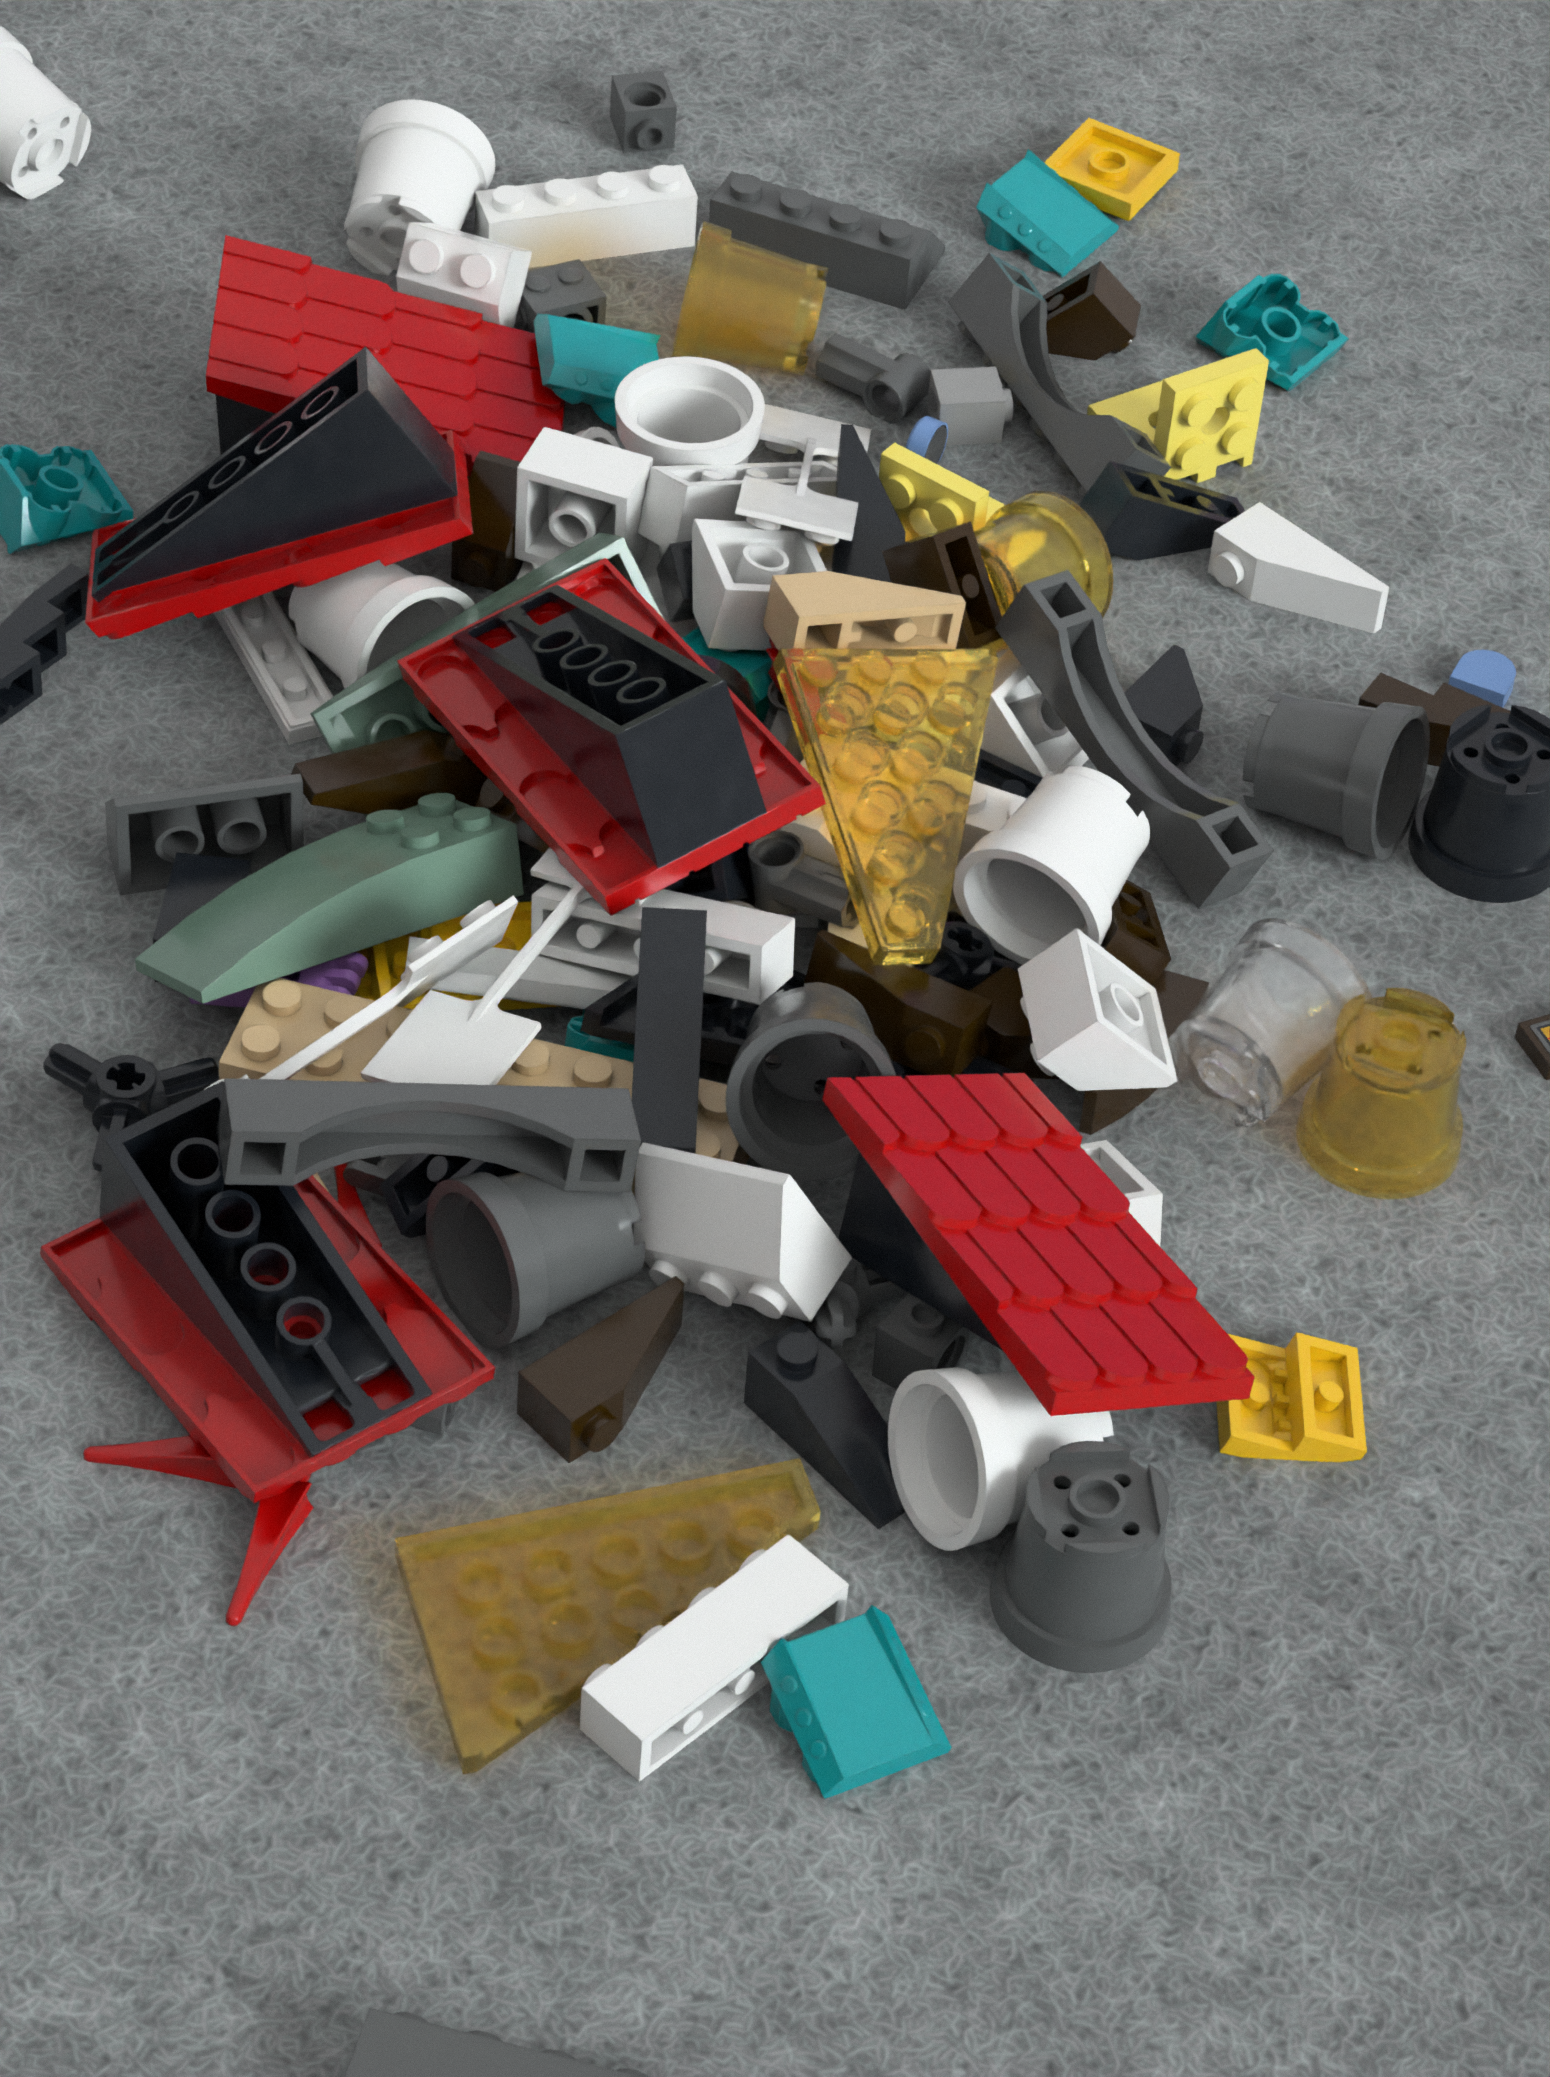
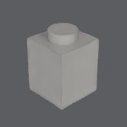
(970, 404)

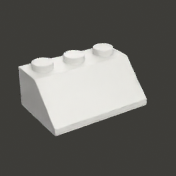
(734, 1233)

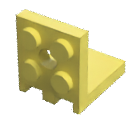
(1199, 414)
(930, 495)

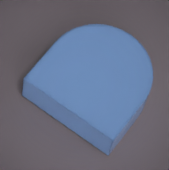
(1485, 676)

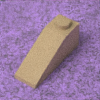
(859, 613)

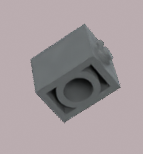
(561, 291)

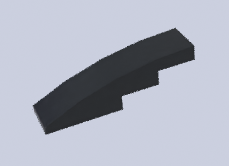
(36, 637)
(669, 1026)

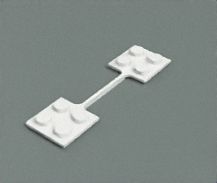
(796, 506)
(428, 966)
(473, 1040)

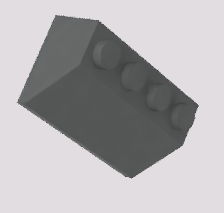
(862, 250)

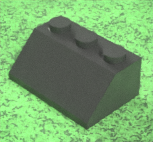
(228, 820)

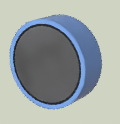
(928, 438)

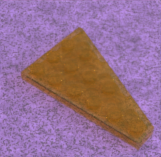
(897, 765)
(548, 1595)

